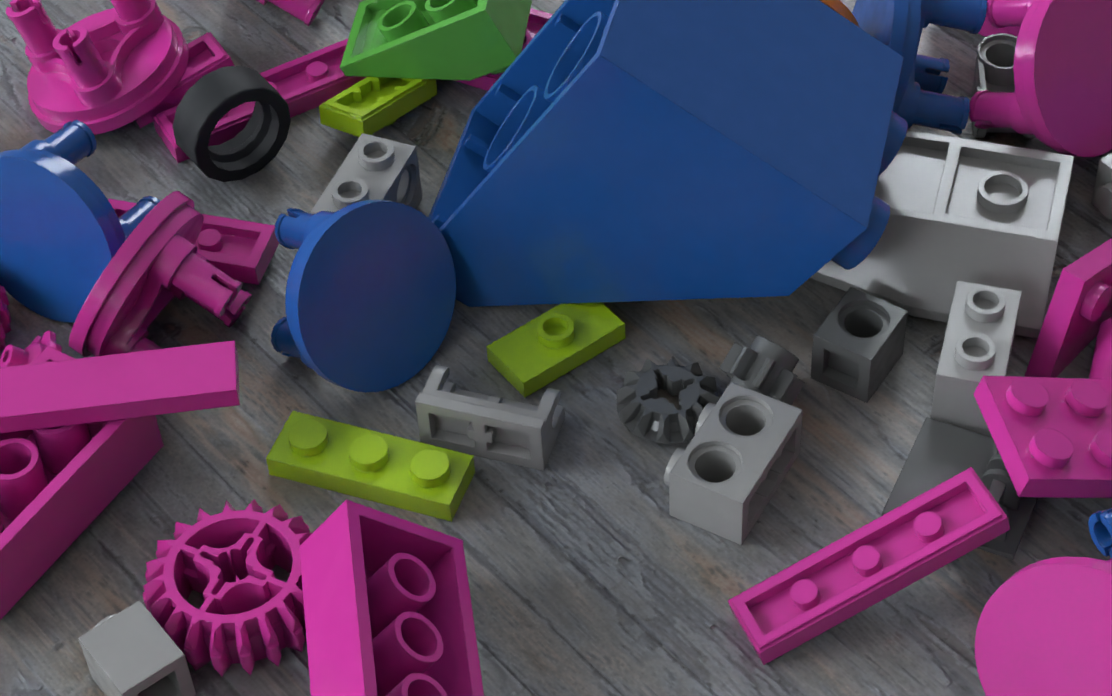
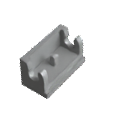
(487, 423)

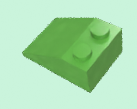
(435, 38)

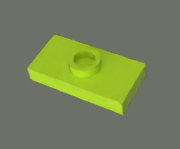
(375, 103)
(554, 344)

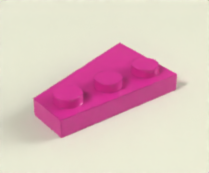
(1075, 312)

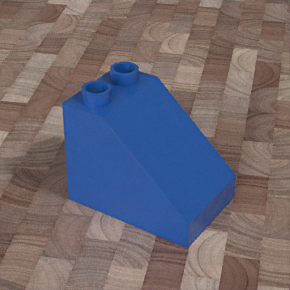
(673, 155)

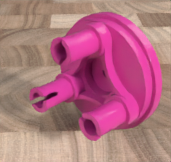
(101, 67)
(1058, 75)
(146, 275)
(1049, 631)

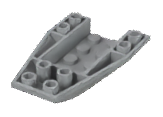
(966, 217)

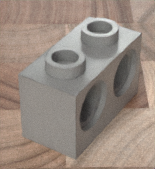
(371, 171)
(974, 346)
(733, 462)

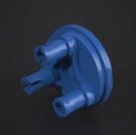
(920, 84)
(57, 223)
(365, 293)

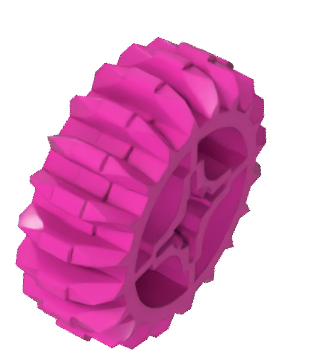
(231, 563)

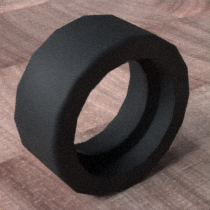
(213, 98)

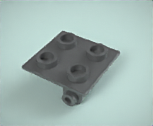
(948, 450)

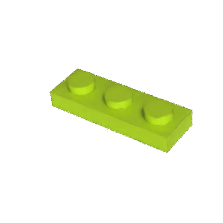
(371, 465)

